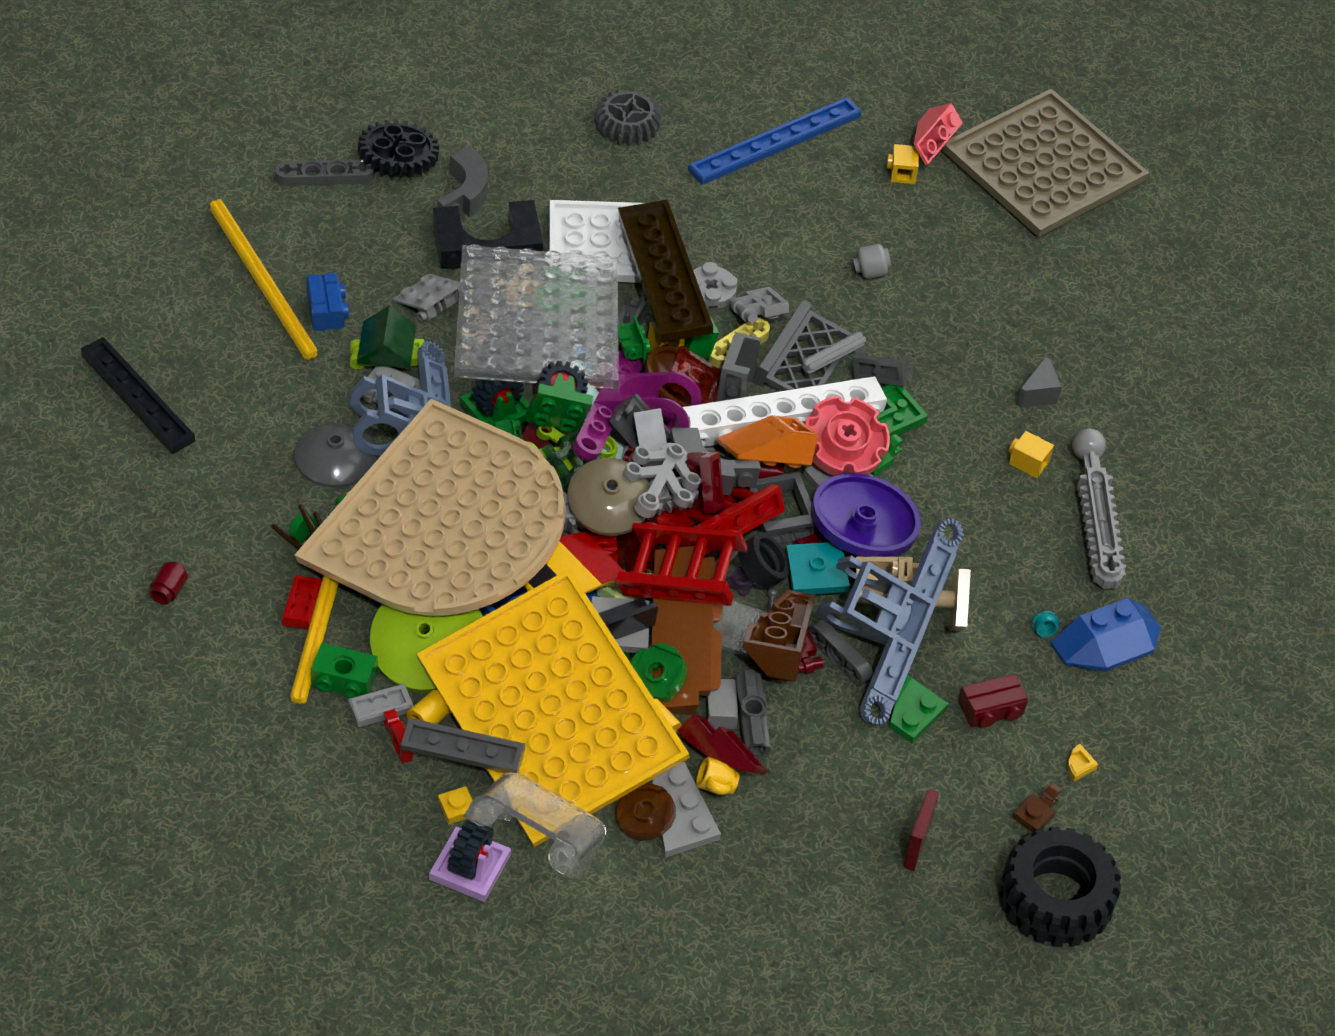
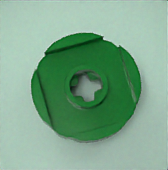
(673, 670)

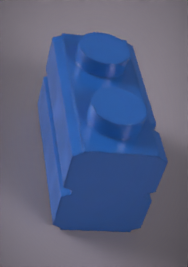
(326, 302)

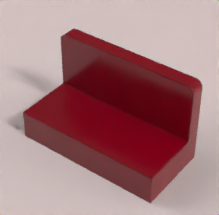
(710, 490)

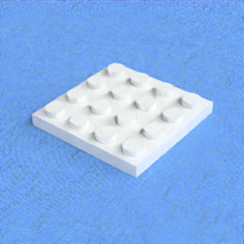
(591, 230)

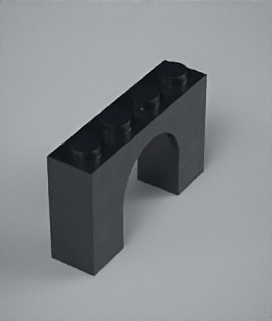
(450, 235)

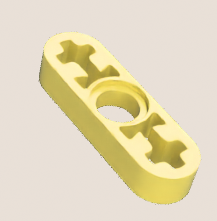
(747, 328)

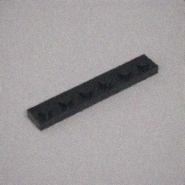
(138, 395)

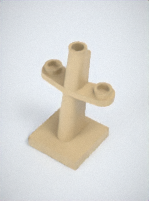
(955, 600)

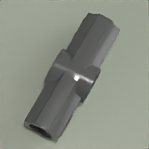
(752, 699)

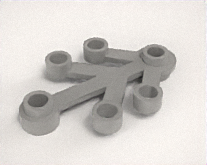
(673, 457)

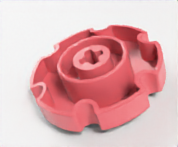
(848, 436)

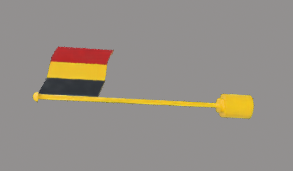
(592, 570)

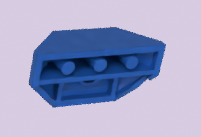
(1108, 636)

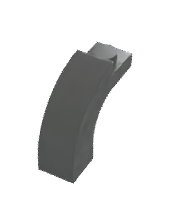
(472, 172)
(734, 472)

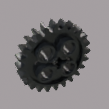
(398, 148)

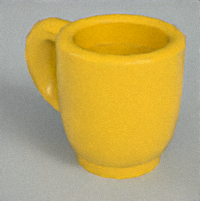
(717, 777)

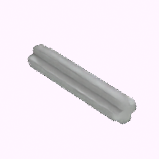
(833, 352)

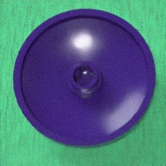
(865, 515)

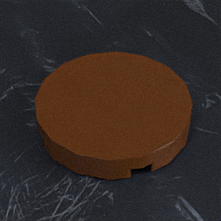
(646, 812)

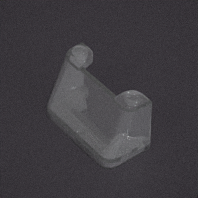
(575, 831)

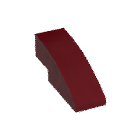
(720, 744)

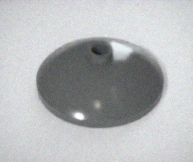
(330, 456)

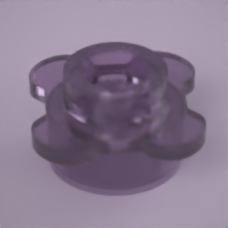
(742, 587)

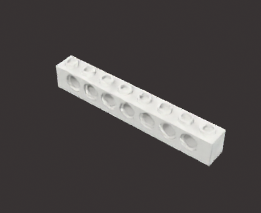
(729, 415)

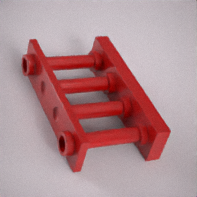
(742, 517)
(688, 587)

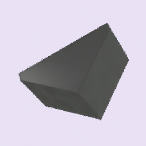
(1041, 387)

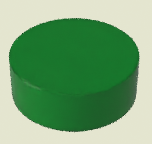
(299, 529)

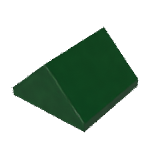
(387, 340)

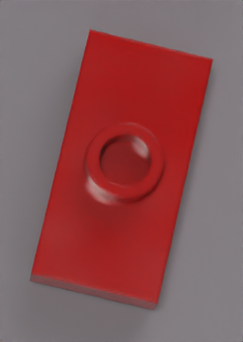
(301, 602)

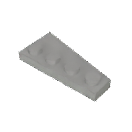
(693, 820)

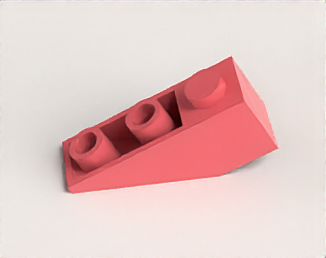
(935, 130)

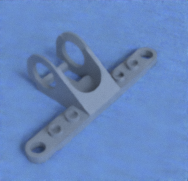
(406, 399)
(901, 616)

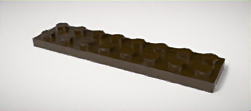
(665, 271)

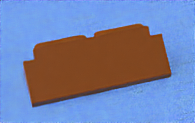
(691, 632)

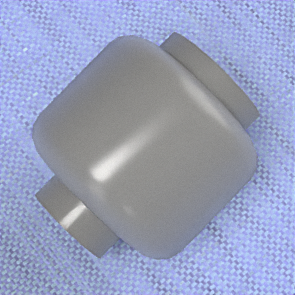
(872, 261)

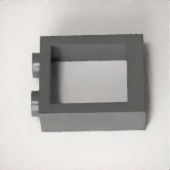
(796, 526)

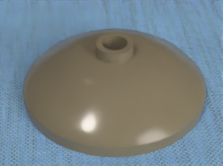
(597, 506)

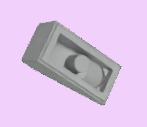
(722, 705)

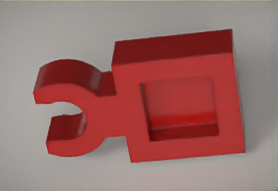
(396, 730)

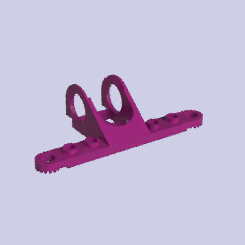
(597, 425)

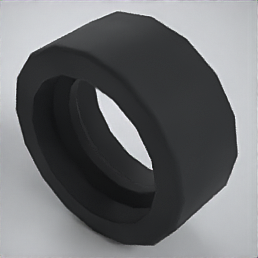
(764, 560)

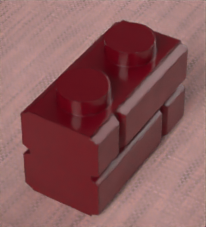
(993, 701)

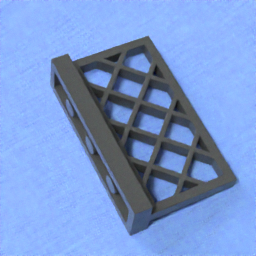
(787, 340)

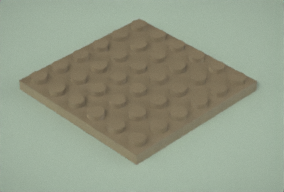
(1045, 162)

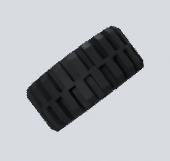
(1067, 855)

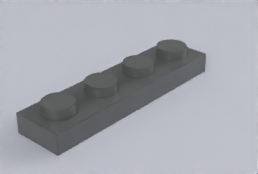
(463, 746)

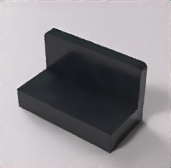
(630, 617)

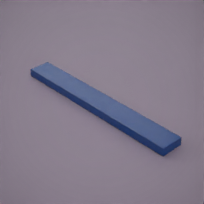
(774, 141)

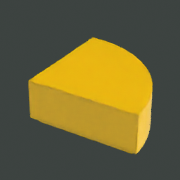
(1080, 763)

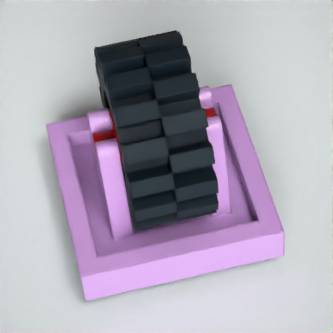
(470, 861)

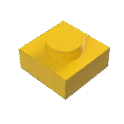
(455, 804)

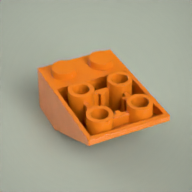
(772, 441)

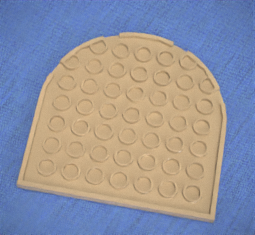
(443, 518)

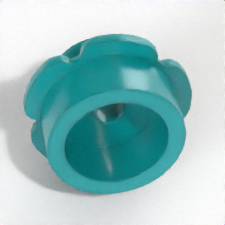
(1045, 624)

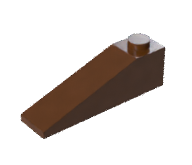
(780, 635)

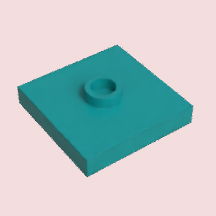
(815, 569)

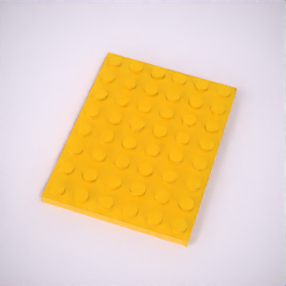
(563, 687)

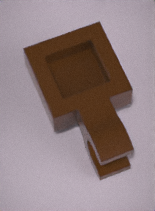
(1036, 812)

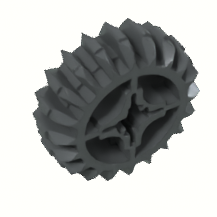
(628, 117)

